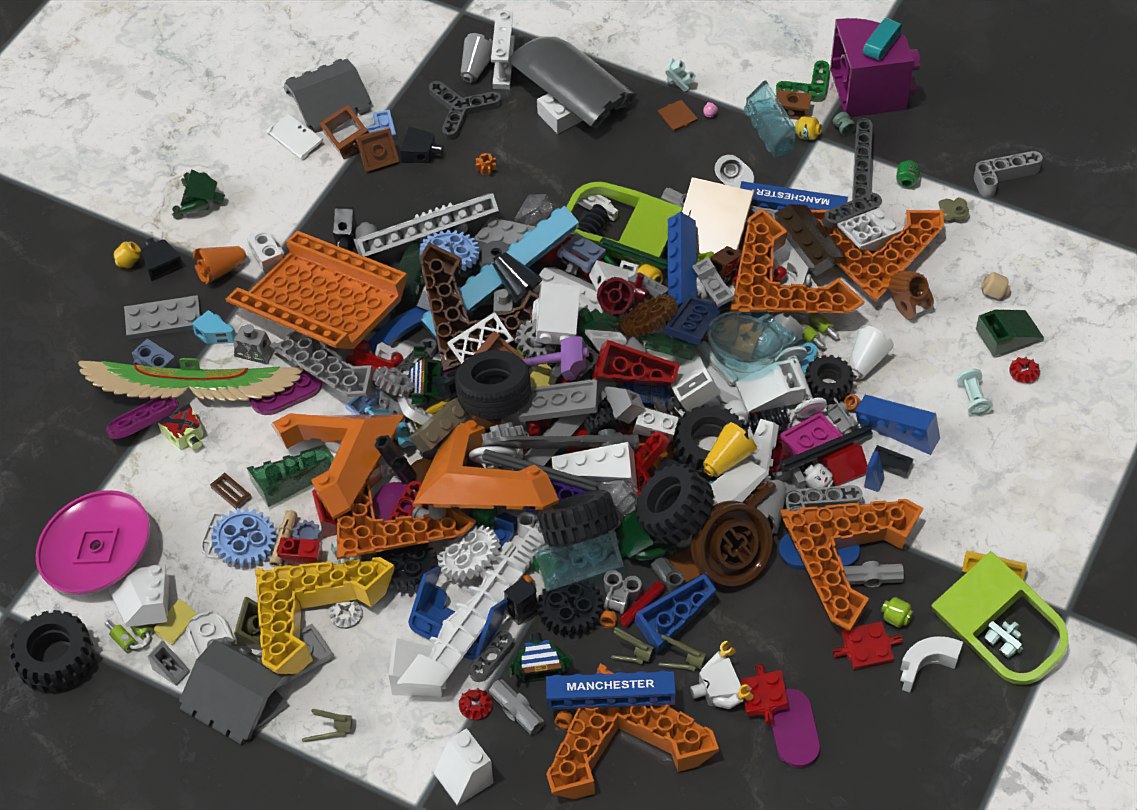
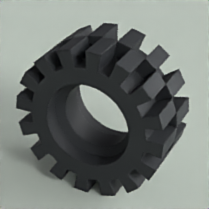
(601, 420)

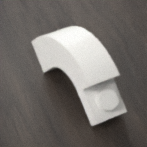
(929, 651)

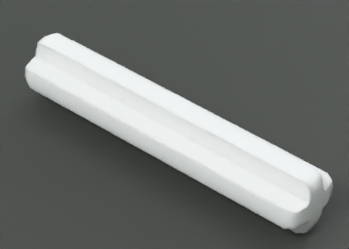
(726, 373)

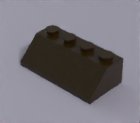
(809, 238)

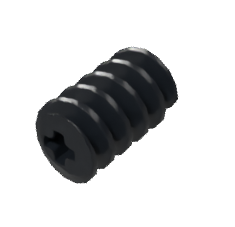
(594, 220)
(780, 418)

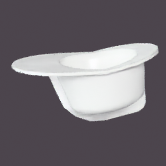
(733, 171)

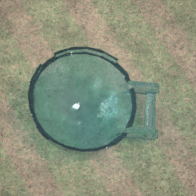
(747, 342)

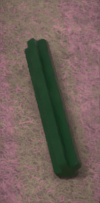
(634, 253)

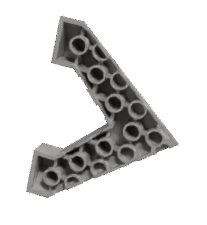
(327, 365)

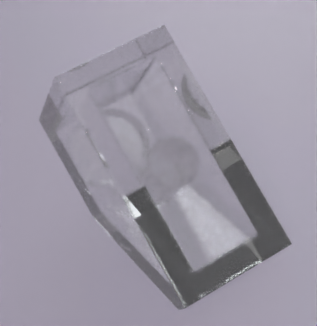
(534, 209)
(623, 494)

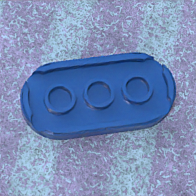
(791, 556)

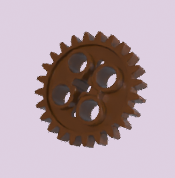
(648, 315)

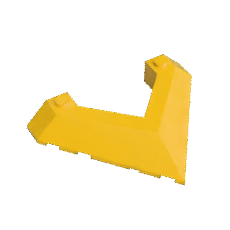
(293, 588)

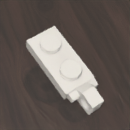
(591, 200)

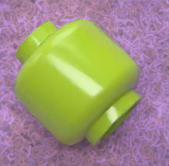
(897, 612)

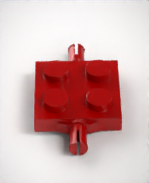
(867, 646)
(767, 692)

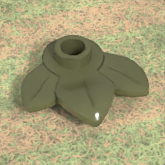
(954, 209)

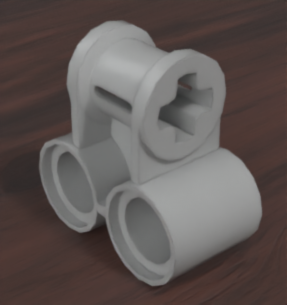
(619, 594)

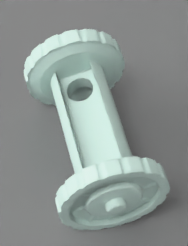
(970, 379)

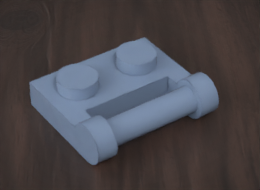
(583, 248)

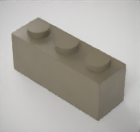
(438, 426)

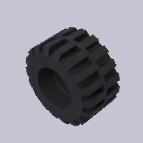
(833, 369)

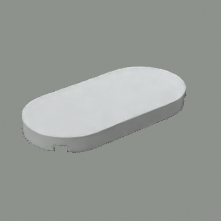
(204, 629)

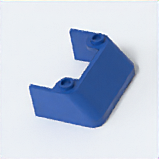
(430, 612)

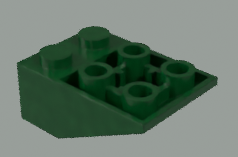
(1007, 330)

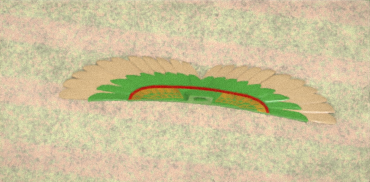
(207, 383)

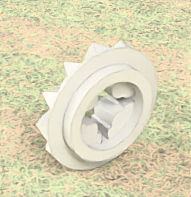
(344, 619)

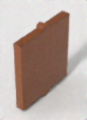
(677, 115)
(685, 564)

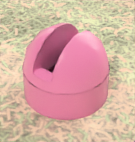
(710, 110)

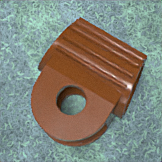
(907, 289)

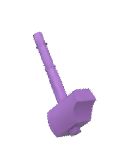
(572, 357)

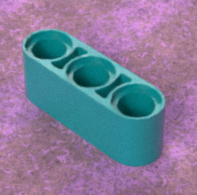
(882, 38)

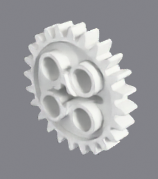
(469, 553)

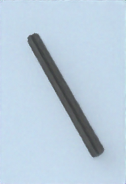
(555, 475)

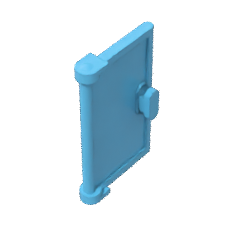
(402, 434)

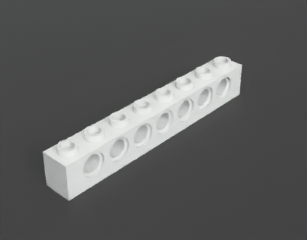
(426, 225)

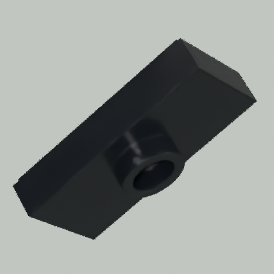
(894, 461)

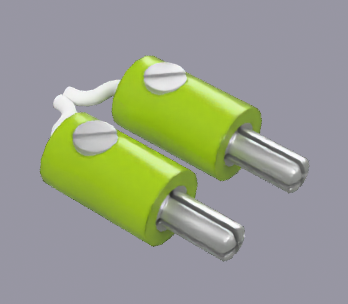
(821, 324)
(124, 639)

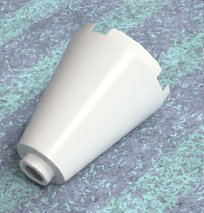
(868, 351)

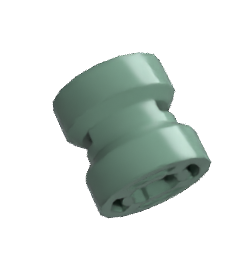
(843, 122)

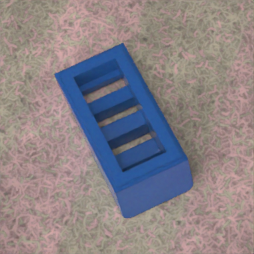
(874, 473)

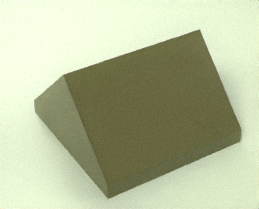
(247, 627)

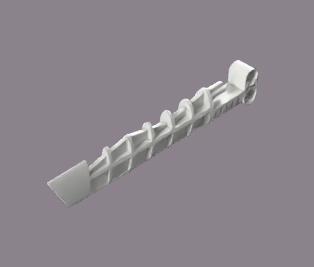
(469, 620)

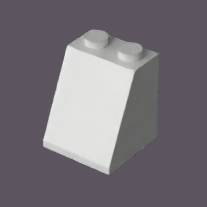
(557, 312)
(402, 656)
(463, 768)

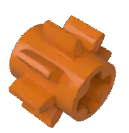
(486, 164)

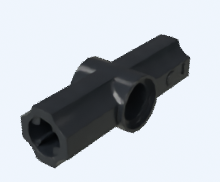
(395, 459)

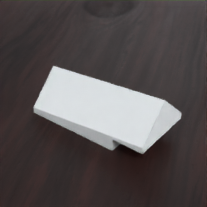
(738, 482)

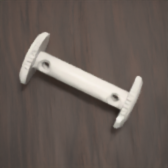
(810, 405)

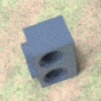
(153, 355)

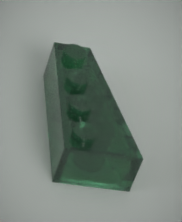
(412, 266)
(292, 474)

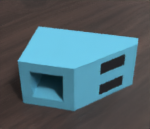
(213, 330)

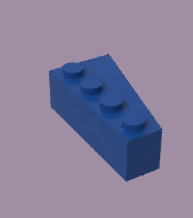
(900, 422)
(674, 612)

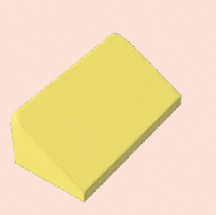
(540, 375)
(177, 622)

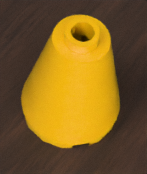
(728, 450)

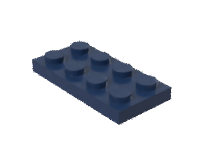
(692, 320)

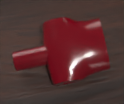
(640, 291)

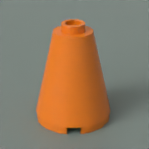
(217, 261)

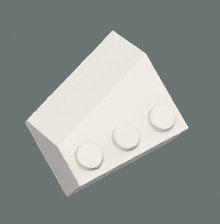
(142, 596)

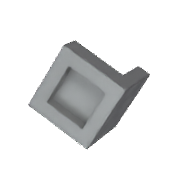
(792, 479)

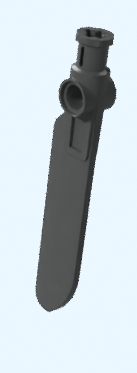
(604, 438)

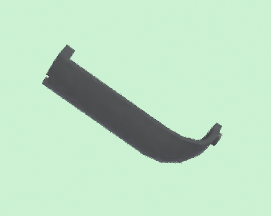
(572, 78)

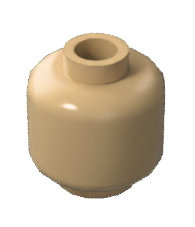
(995, 285)

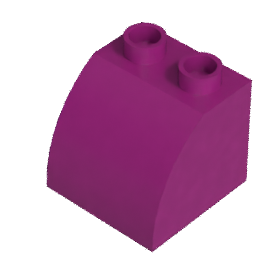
(866, 83)

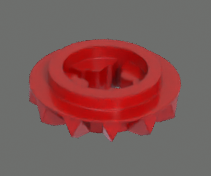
(1026, 376)
(535, 428)
(475, 712)

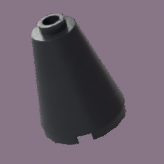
(515, 276)

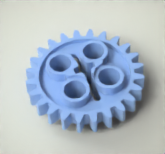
(457, 244)
(243, 537)

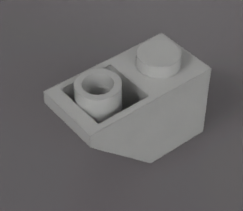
(624, 403)

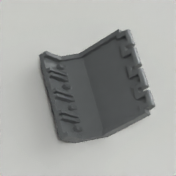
(327, 91)
(229, 689)

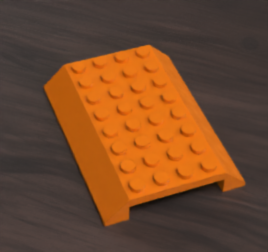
(324, 292)

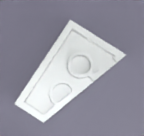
(765, 439)

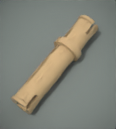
(285, 530)

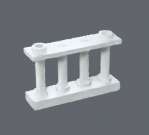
(502, 49)

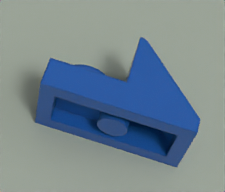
(505, 527)

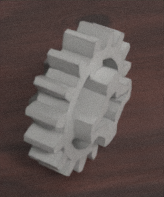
(527, 341)
(393, 381)
(503, 430)

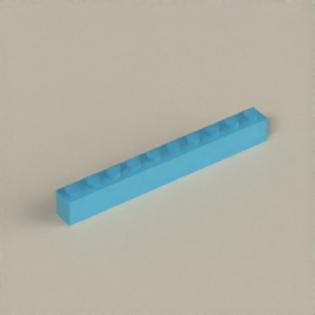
(527, 251)

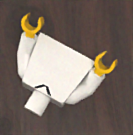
(719, 681)

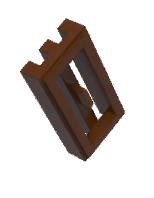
(240, 500)

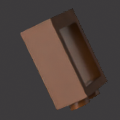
(348, 145)

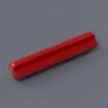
(644, 601)

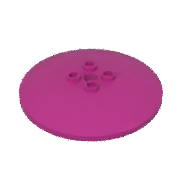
(67, 542)

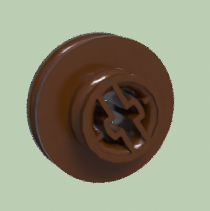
(732, 543)

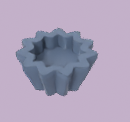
(306, 530)

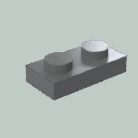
(274, 705)

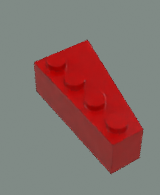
(632, 366)

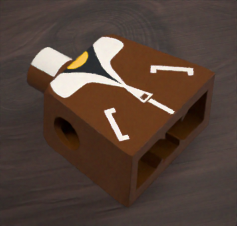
(726, 263)

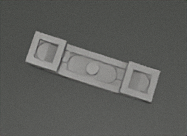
(712, 282)

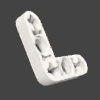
(413, 411)

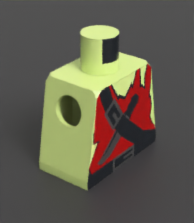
(182, 428)

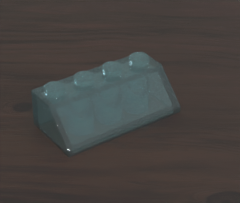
(770, 120)
(577, 561)

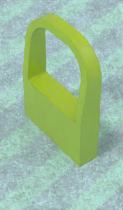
(647, 226)
(980, 599)

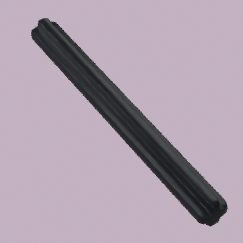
(825, 448)

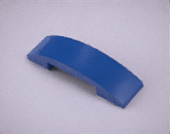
(398, 327)

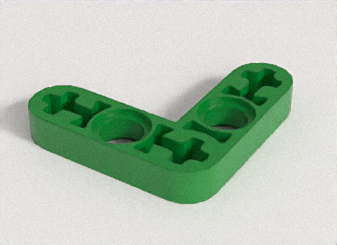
(814, 87)

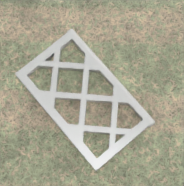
(480, 325)

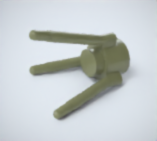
(642, 651)
(694, 658)
(342, 723)

